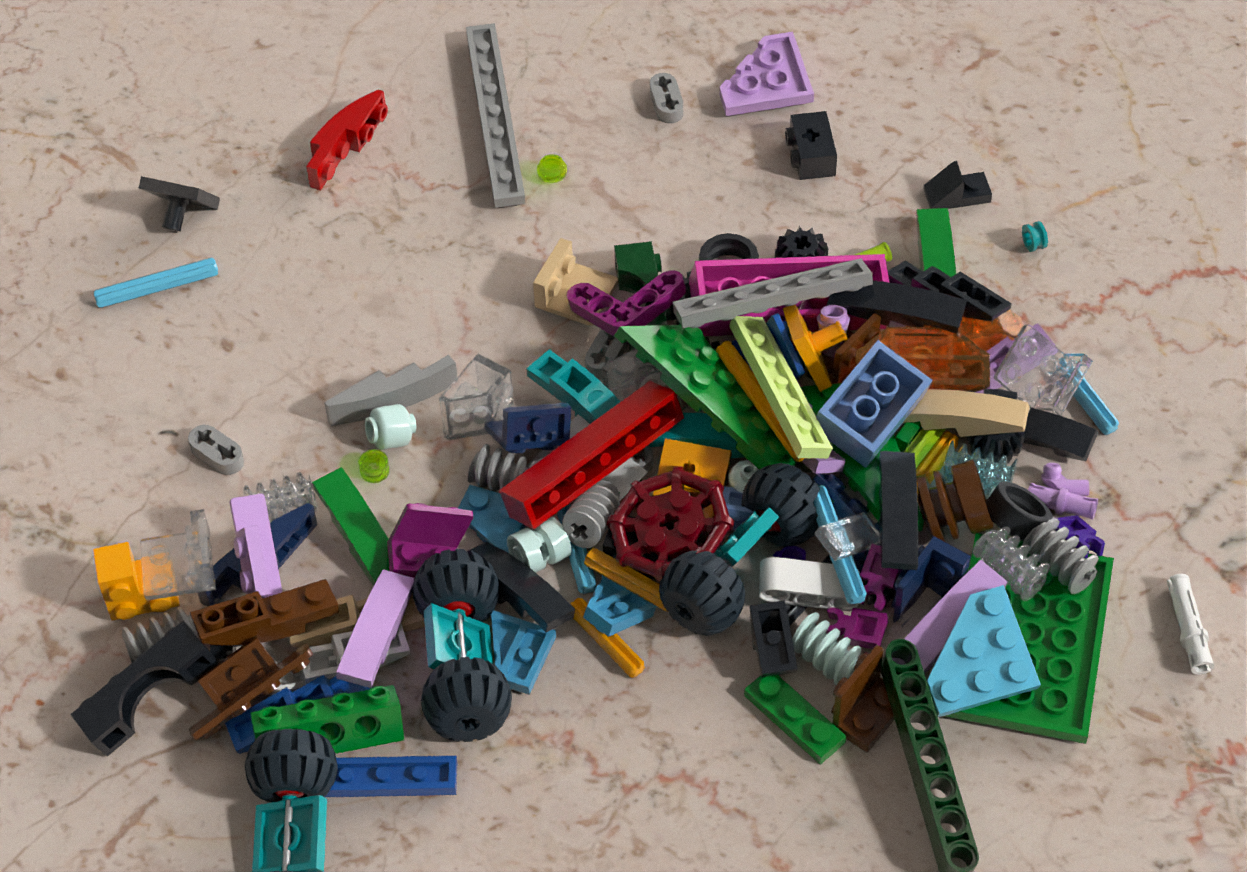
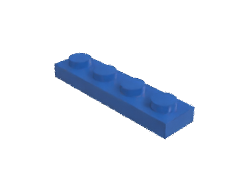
(395, 776)

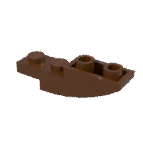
(266, 618)

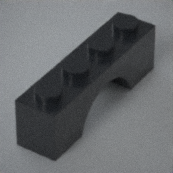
(110, 712)

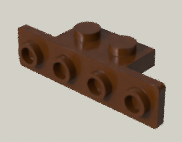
(241, 679)

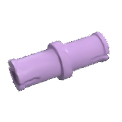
(1066, 502)

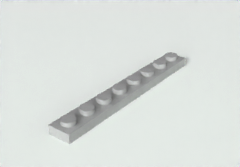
(495, 116)

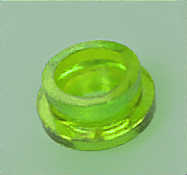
(551, 169)

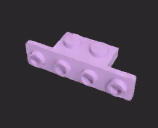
(255, 546)

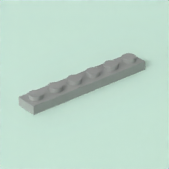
(772, 293)

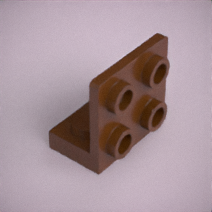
(844, 360)
(862, 702)

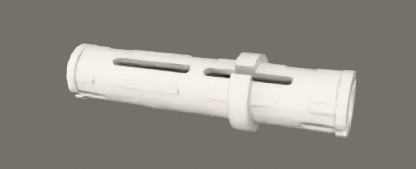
(1192, 635)

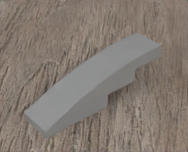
(402, 388)

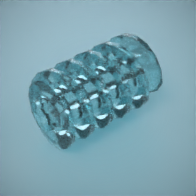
(988, 470)

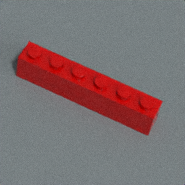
(591, 454)

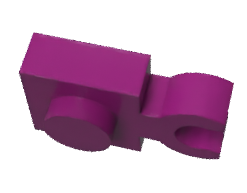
(877, 577)
(862, 627)

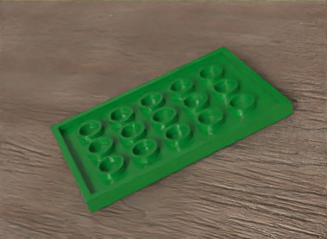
(1065, 648)

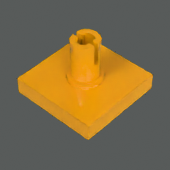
(811, 344)
(695, 458)

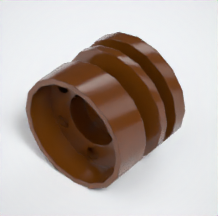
(954, 501)

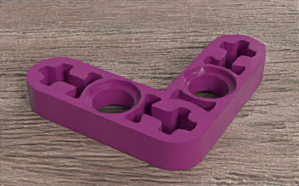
(661, 290)

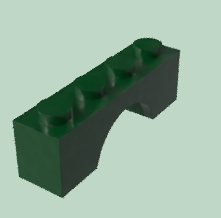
(635, 268)

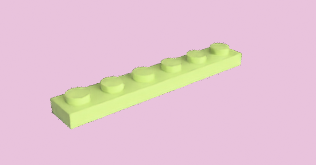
(781, 388)

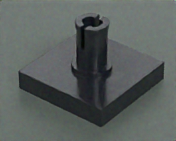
(178, 198)

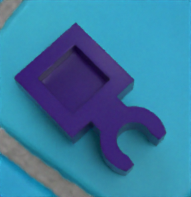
(1084, 532)

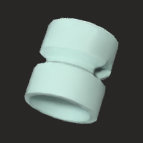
(542, 545)

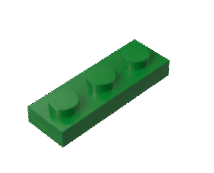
(795, 717)

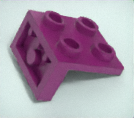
(424, 532)

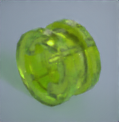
(375, 475)

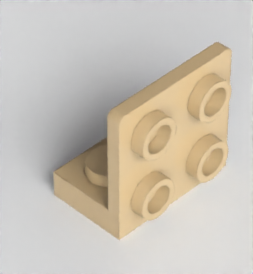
(560, 275)

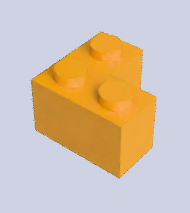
(122, 583)

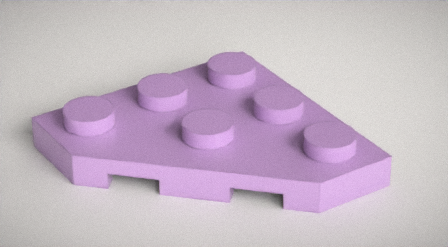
(768, 78)

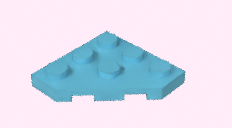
(982, 656)

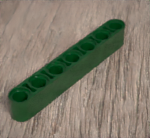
(932, 744)

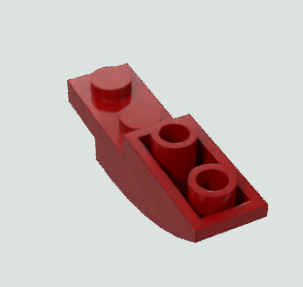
(344, 131)

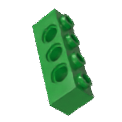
(344, 714)

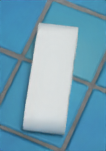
(801, 583)

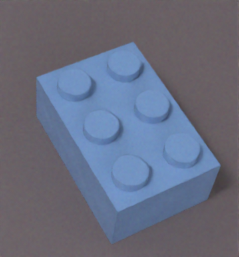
(872, 403)

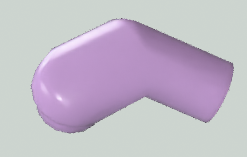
(1054, 479)

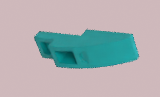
(572, 385)

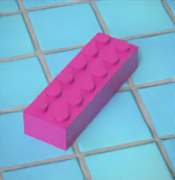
(719, 275)

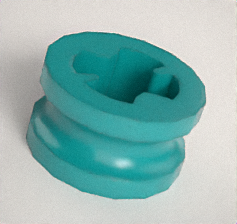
(1034, 236)

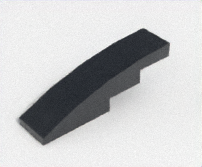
(981, 301)
(902, 305)
(898, 510)
(526, 589)

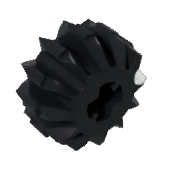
(801, 244)
(1000, 444)

